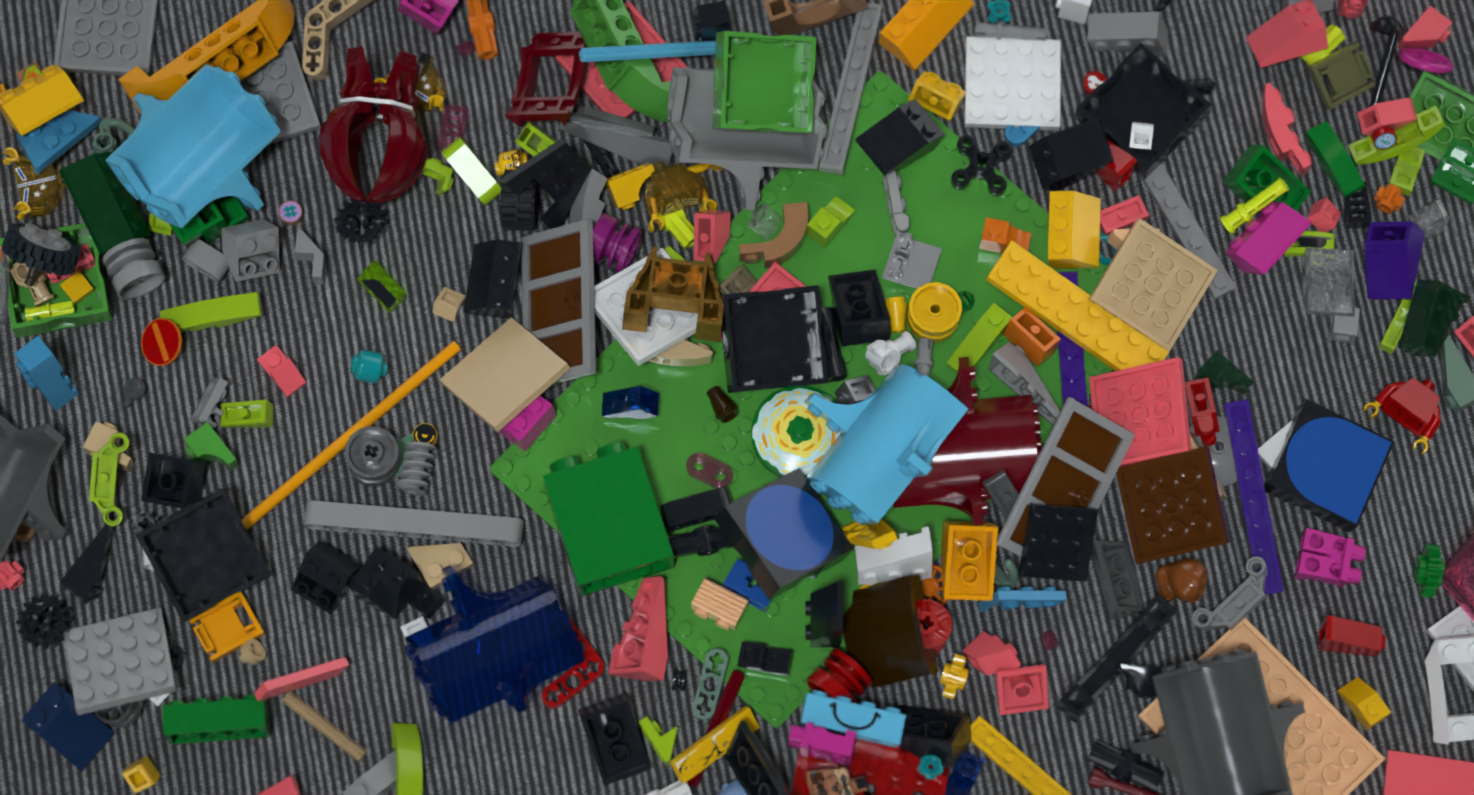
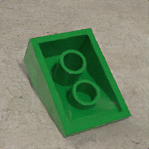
(1260, 169)

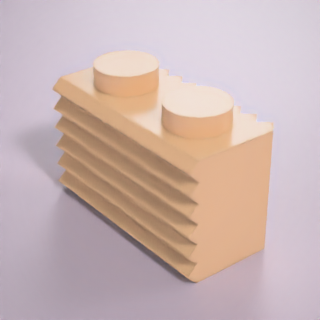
(719, 604)

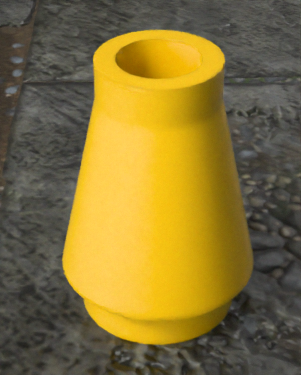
(897, 313)

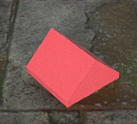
(1021, 689)

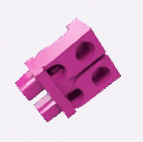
(1328, 558)
(823, 744)

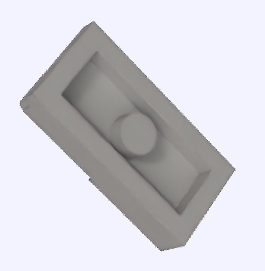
(213, 394)

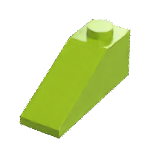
(981, 337)

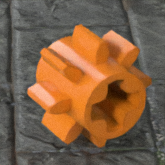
(1389, 198)

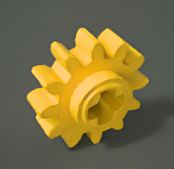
(954, 676)

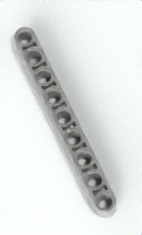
(414, 523)

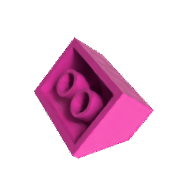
(1267, 238)

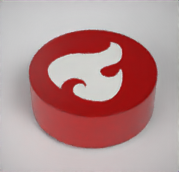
(1092, 80)

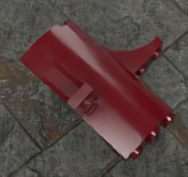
(985, 440)

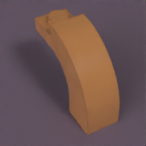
(785, 244)

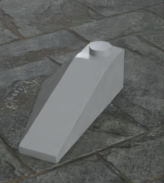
(1018, 374)

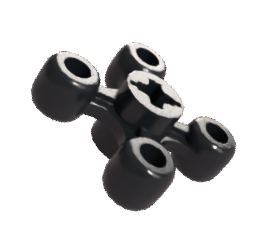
(980, 172)

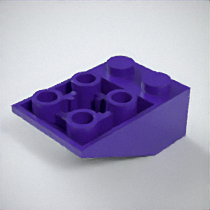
(1392, 259)

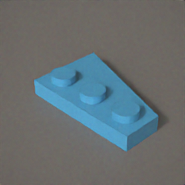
(1027, 595)

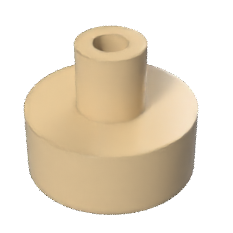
(252, 652)

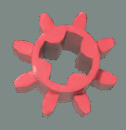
(11, 575)

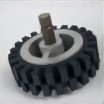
(40, 250)

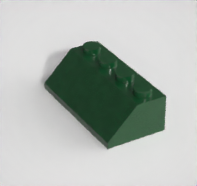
(103, 202)

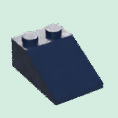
(71, 735)

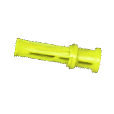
(1245, 212)

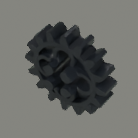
(350, 230)
(38, 608)

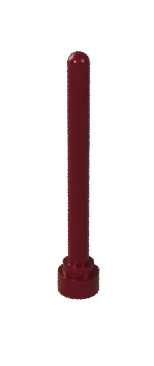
(1100, 779)

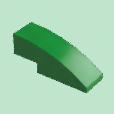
(1334, 159)

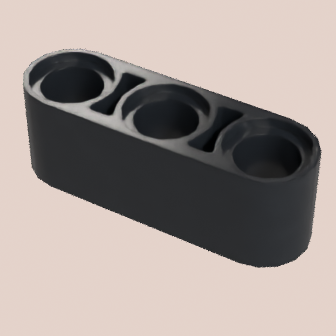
(694, 509)

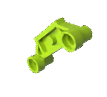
(104, 478)

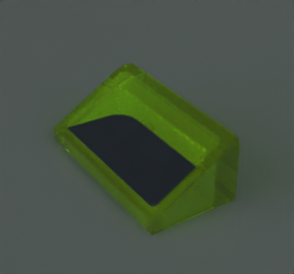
(382, 287)

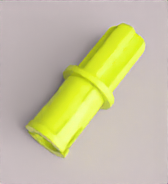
(50, 310)

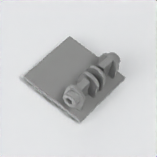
(911, 262)

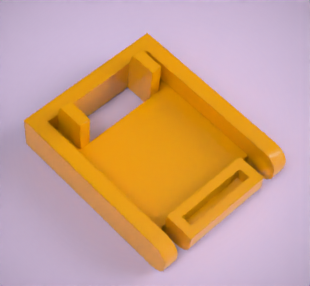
(223, 630)

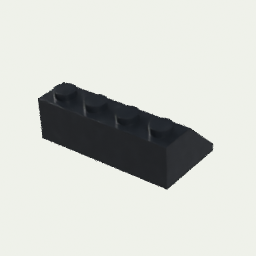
(753, 764)

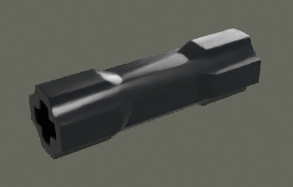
(835, 361)

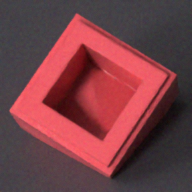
(1324, 215)

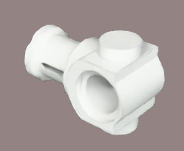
(887, 354)

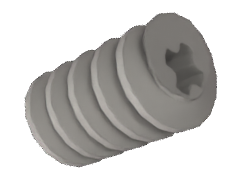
(415, 467)

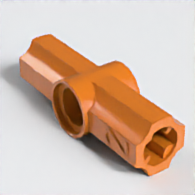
(482, 28)

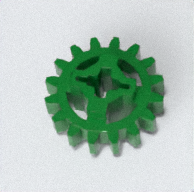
(1429, 570)

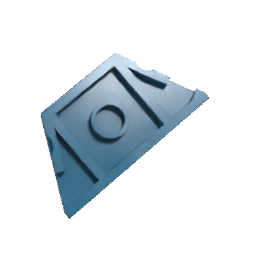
(56, 137)

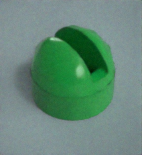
(970, 299)

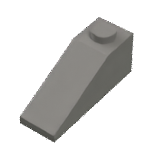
(376, 780)

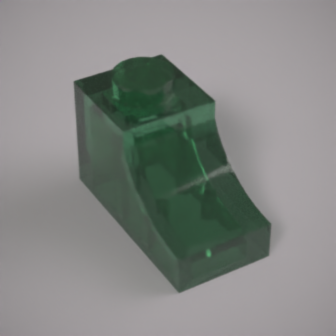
(1224, 374)

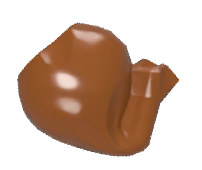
(1182, 580)

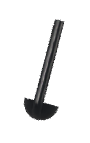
(1392, 27)

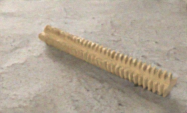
(325, 728)

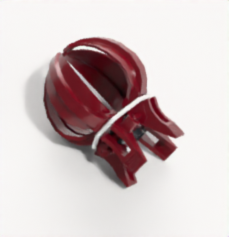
(345, 126)

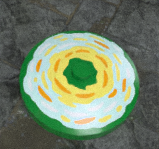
(787, 434)

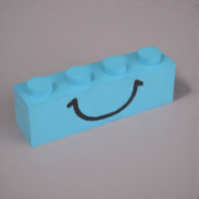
(840, 714)

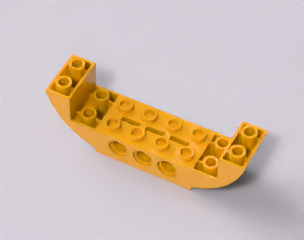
(235, 47)

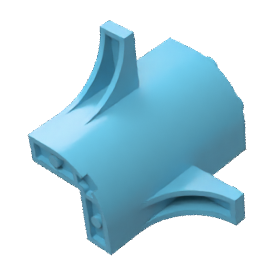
(195, 146)
(882, 442)

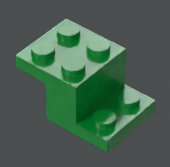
(211, 219)

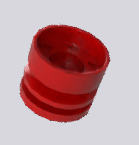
(938, 624)
(843, 677)

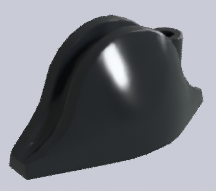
(1140, 679)

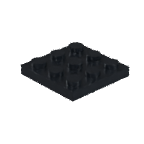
(1058, 542)

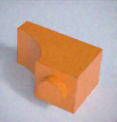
(999, 233)

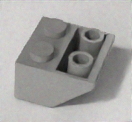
(251, 249)

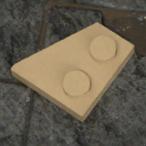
(433, 558)

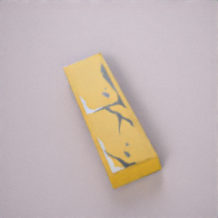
(710, 746)

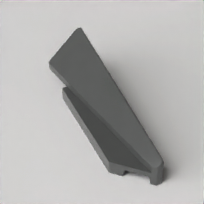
(619, 135)

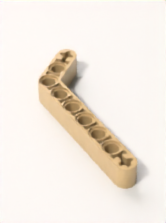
(322, 33)

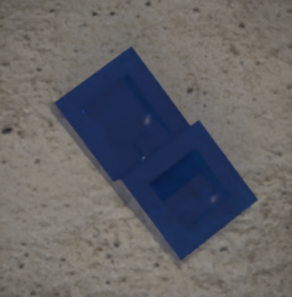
(964, 775)

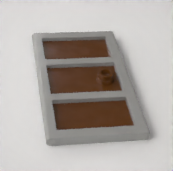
(561, 294)
(1070, 469)

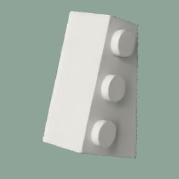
(902, 559)

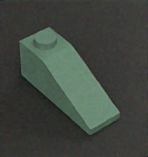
(1456, 378)

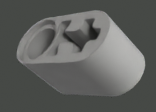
(206, 260)

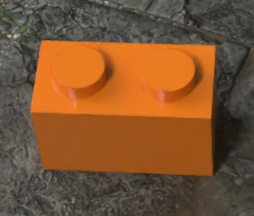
(1032, 336)

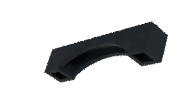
(1124, 651)

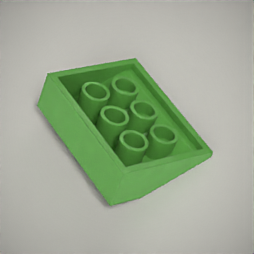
(1455, 108)

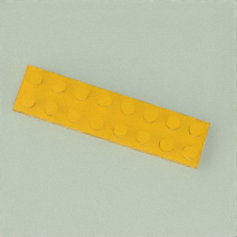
(1070, 311)

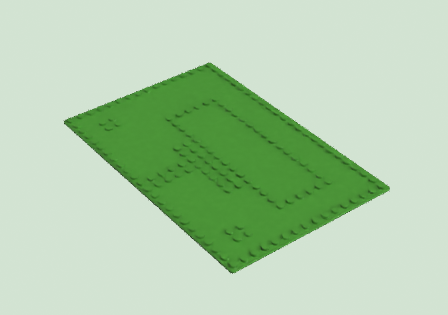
(688, 424)

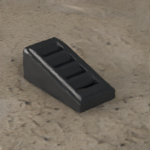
(1357, 222)

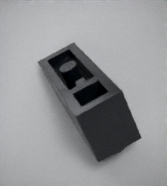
(88, 571)

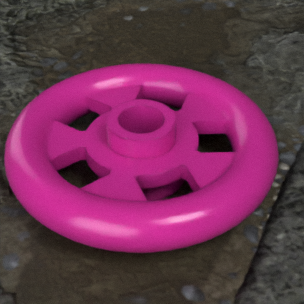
(1426, 60)

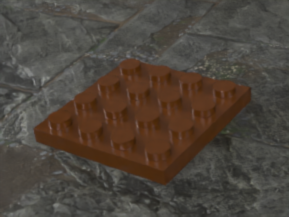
(1172, 505)

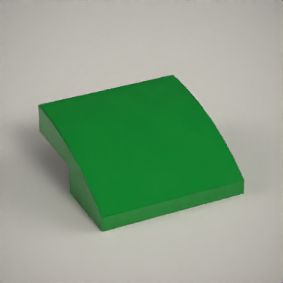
(1456, 172)

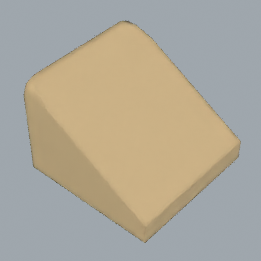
(448, 304)

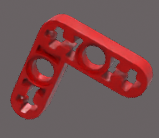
(590, 657)

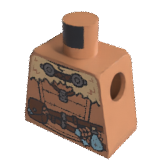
(834, 782)

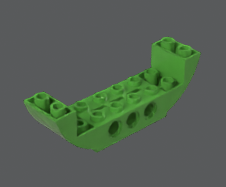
(632, 80)

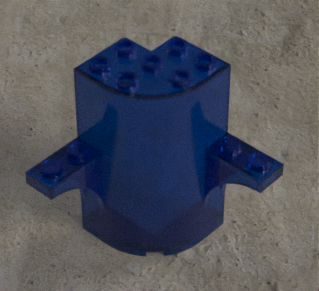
(492, 647)

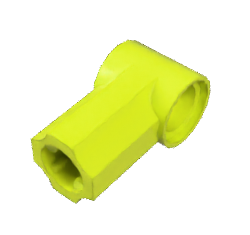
(1334, 37)
(679, 227)

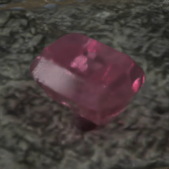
(465, 48)
(1049, 640)

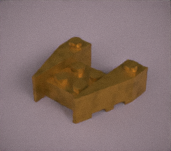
(675, 287)

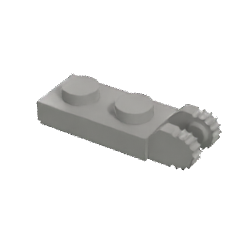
(895, 204)

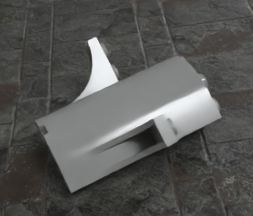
(735, 150)

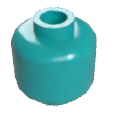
(368, 366)

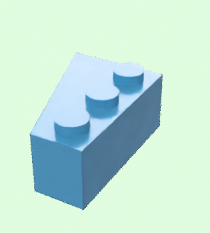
(45, 373)

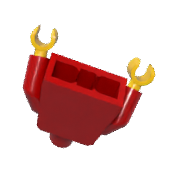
(1412, 406)

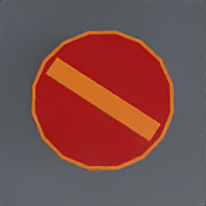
(161, 342)

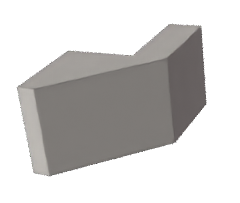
(308, 251)

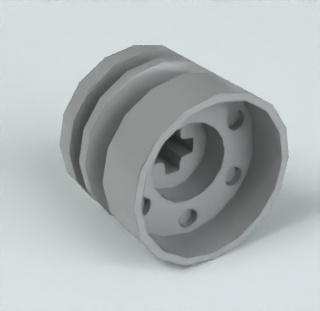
(133, 268)

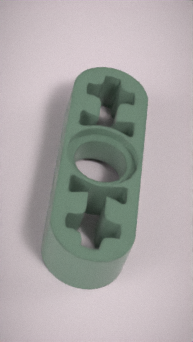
(704, 675)

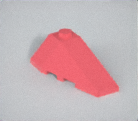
(643, 647)

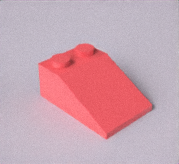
(1289, 34)

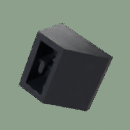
(324, 577)

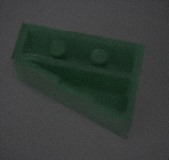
(1429, 317)

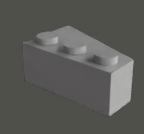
(1126, 31)

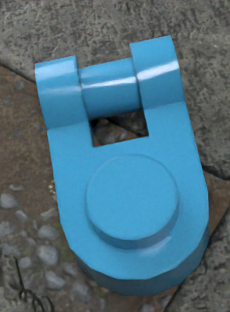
(1019, 135)

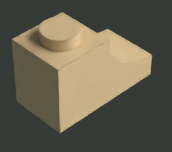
(99, 437)

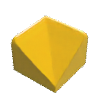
(141, 774)

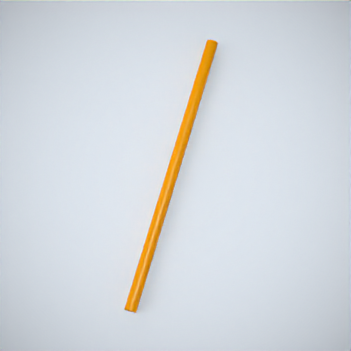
(340, 443)

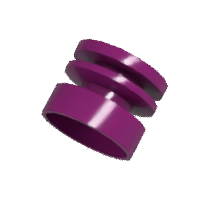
(616, 245)

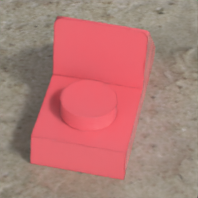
(281, 371)

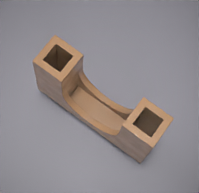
(795, 18)

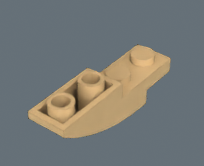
(685, 355)

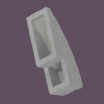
(587, 201)

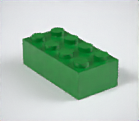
(215, 720)

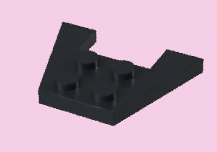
(559, 174)

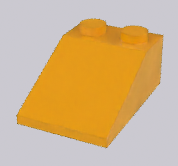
(968, 560)

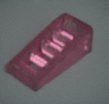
(444, 143)

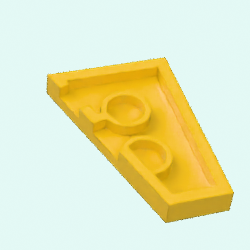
(870, 536)

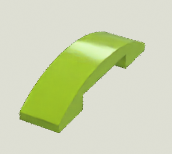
(1408, 138)
(407, 759)

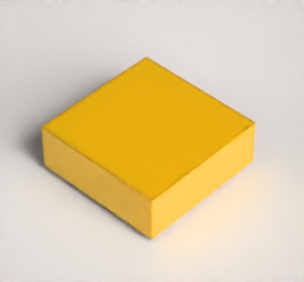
(77, 287)

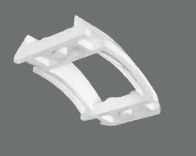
(1448, 651)

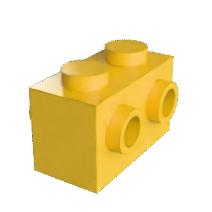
(937, 95)

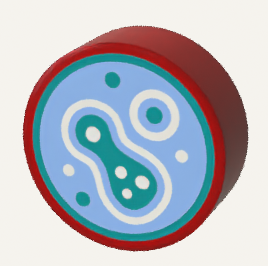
(1384, 138)

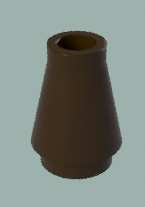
(722, 406)

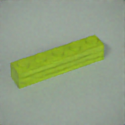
(1396, 327)

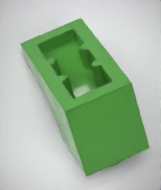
(207, 446)

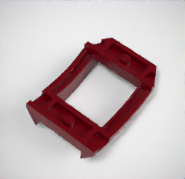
(530, 108)

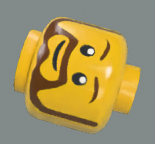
(510, 160)

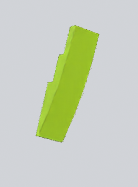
(215, 312)

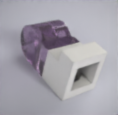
(1141, 134)

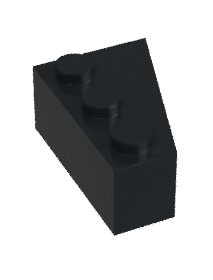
(709, 20)

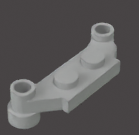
(1237, 604)

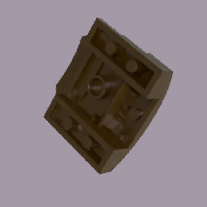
(885, 632)

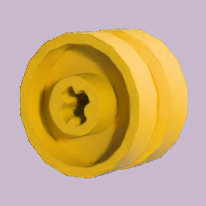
(934, 312)

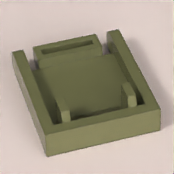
(1345, 75)

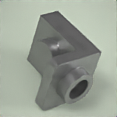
(854, 390)

